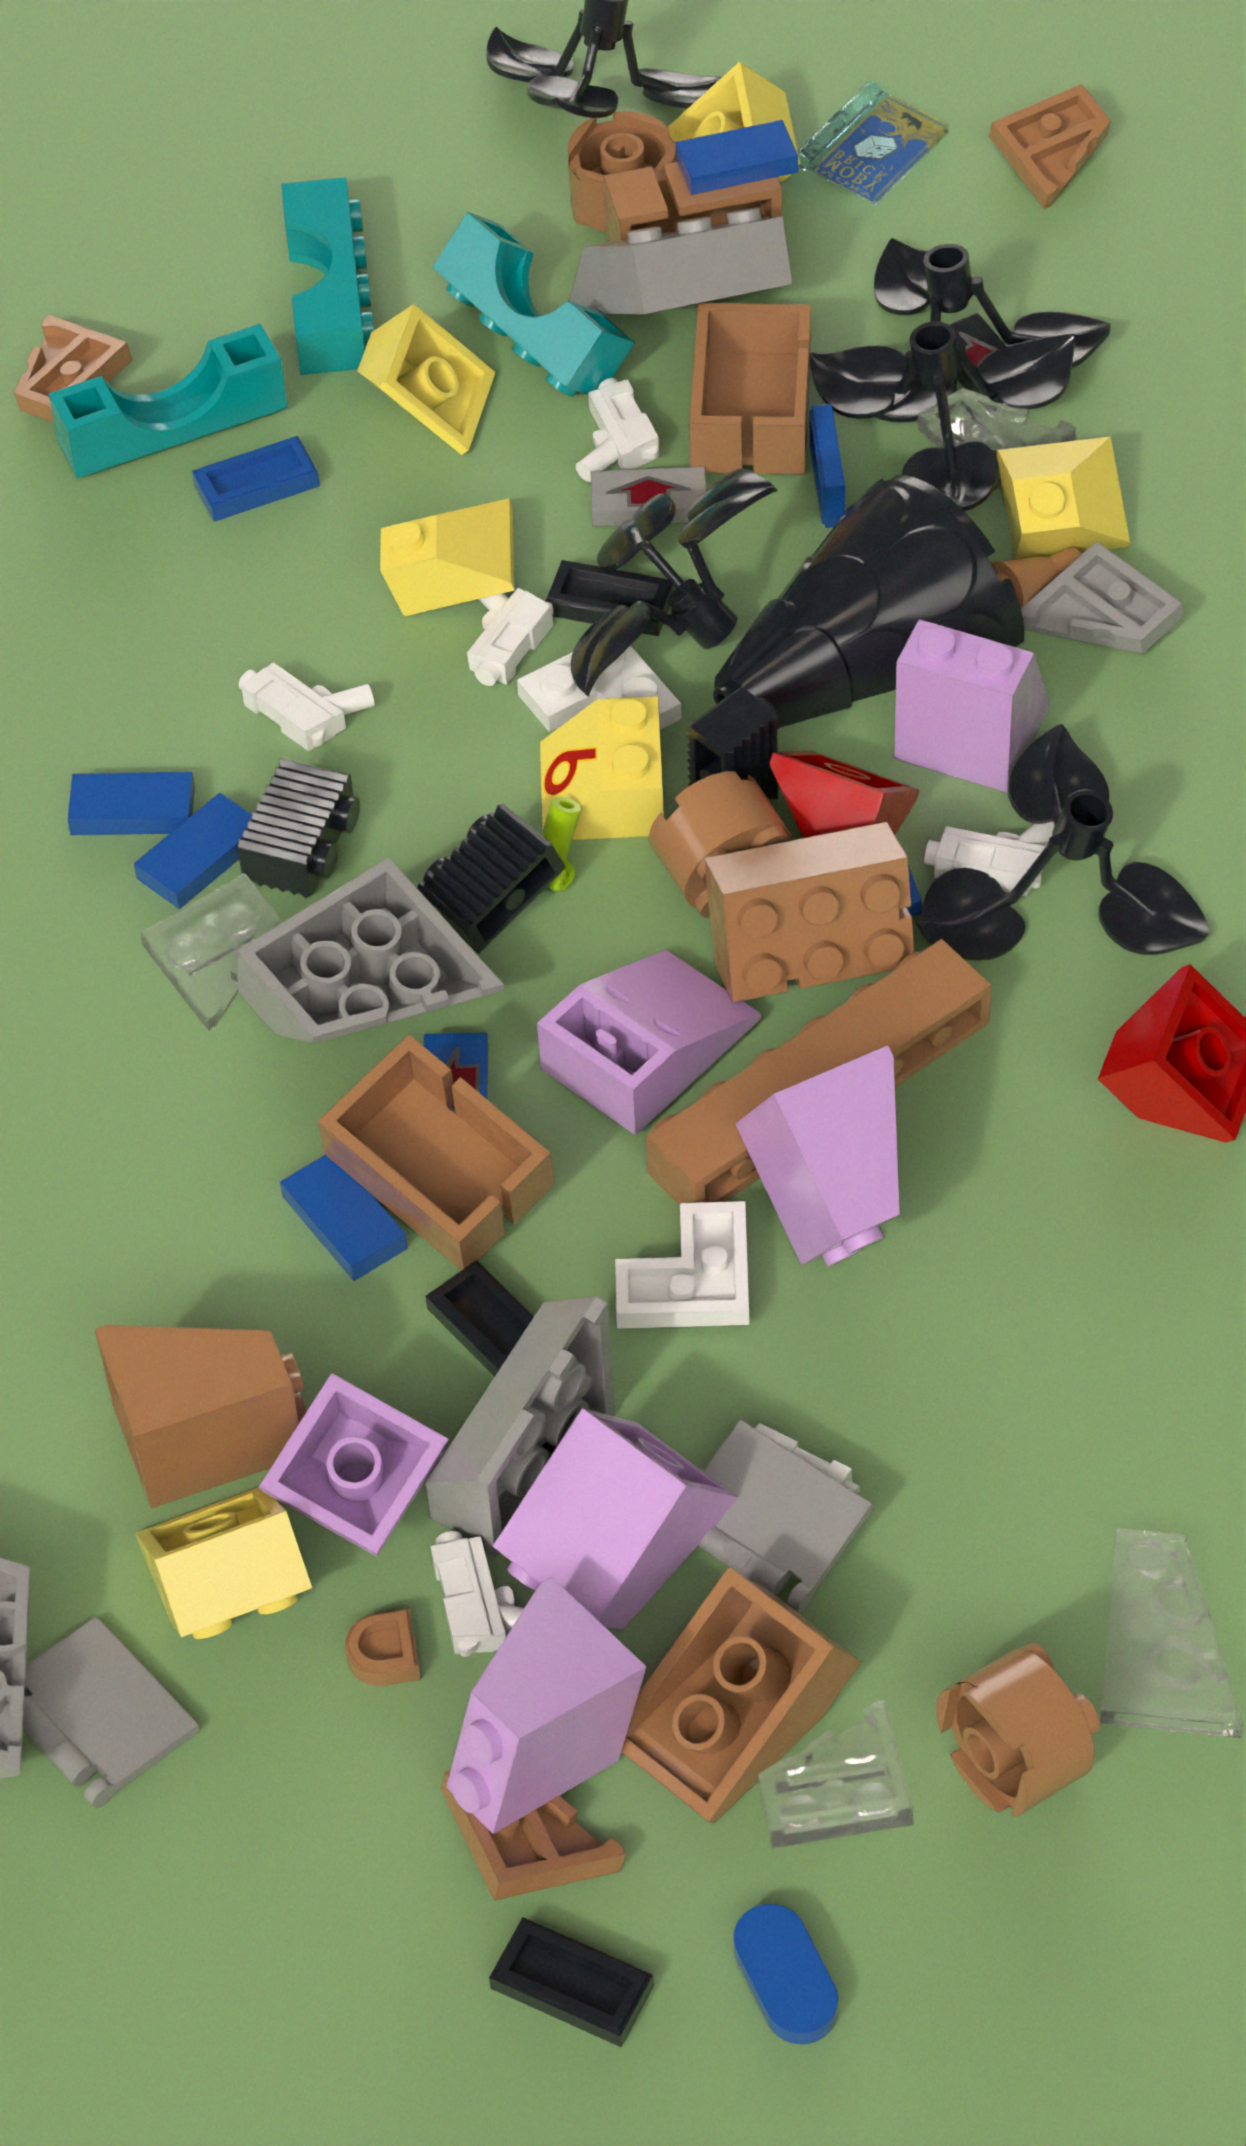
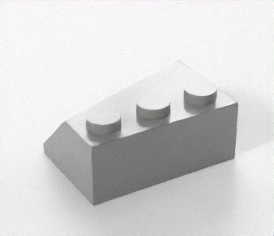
(359, 961)

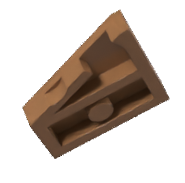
(1051, 140)
(65, 359)
(535, 1850)

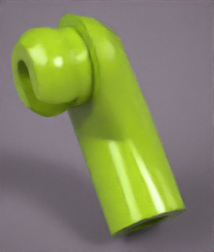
(559, 831)

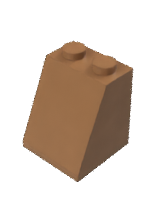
(199, 1403)

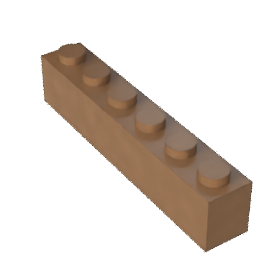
(915, 1010)

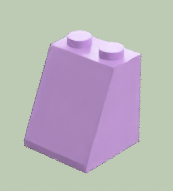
(966, 704)
(830, 1157)
(611, 1517)
(544, 1711)

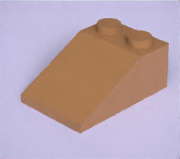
(733, 1695)

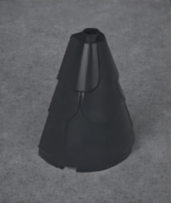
(857, 599)

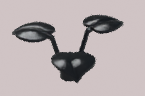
(602, 26)
(941, 277)
(1023, 375)
(694, 605)
(1061, 784)

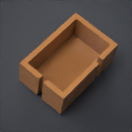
(648, 200)
(750, 387)
(809, 911)
(434, 1167)

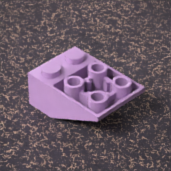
(640, 1036)

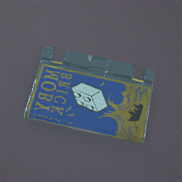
(871, 143)

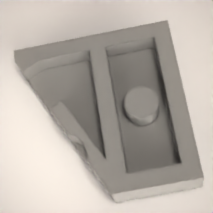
(1103, 604)

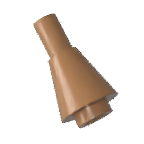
(1034, 573)

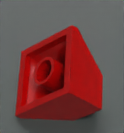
(838, 796)
(1182, 1059)

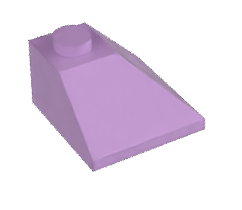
(354, 1464)

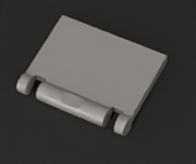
(784, 1515)
(100, 1712)

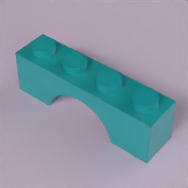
(491, 271)
(328, 315)
(230, 385)

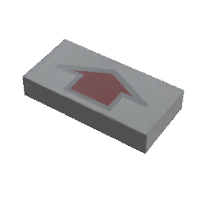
(622, 492)

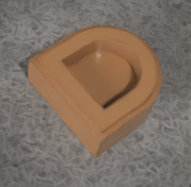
(383, 1648)

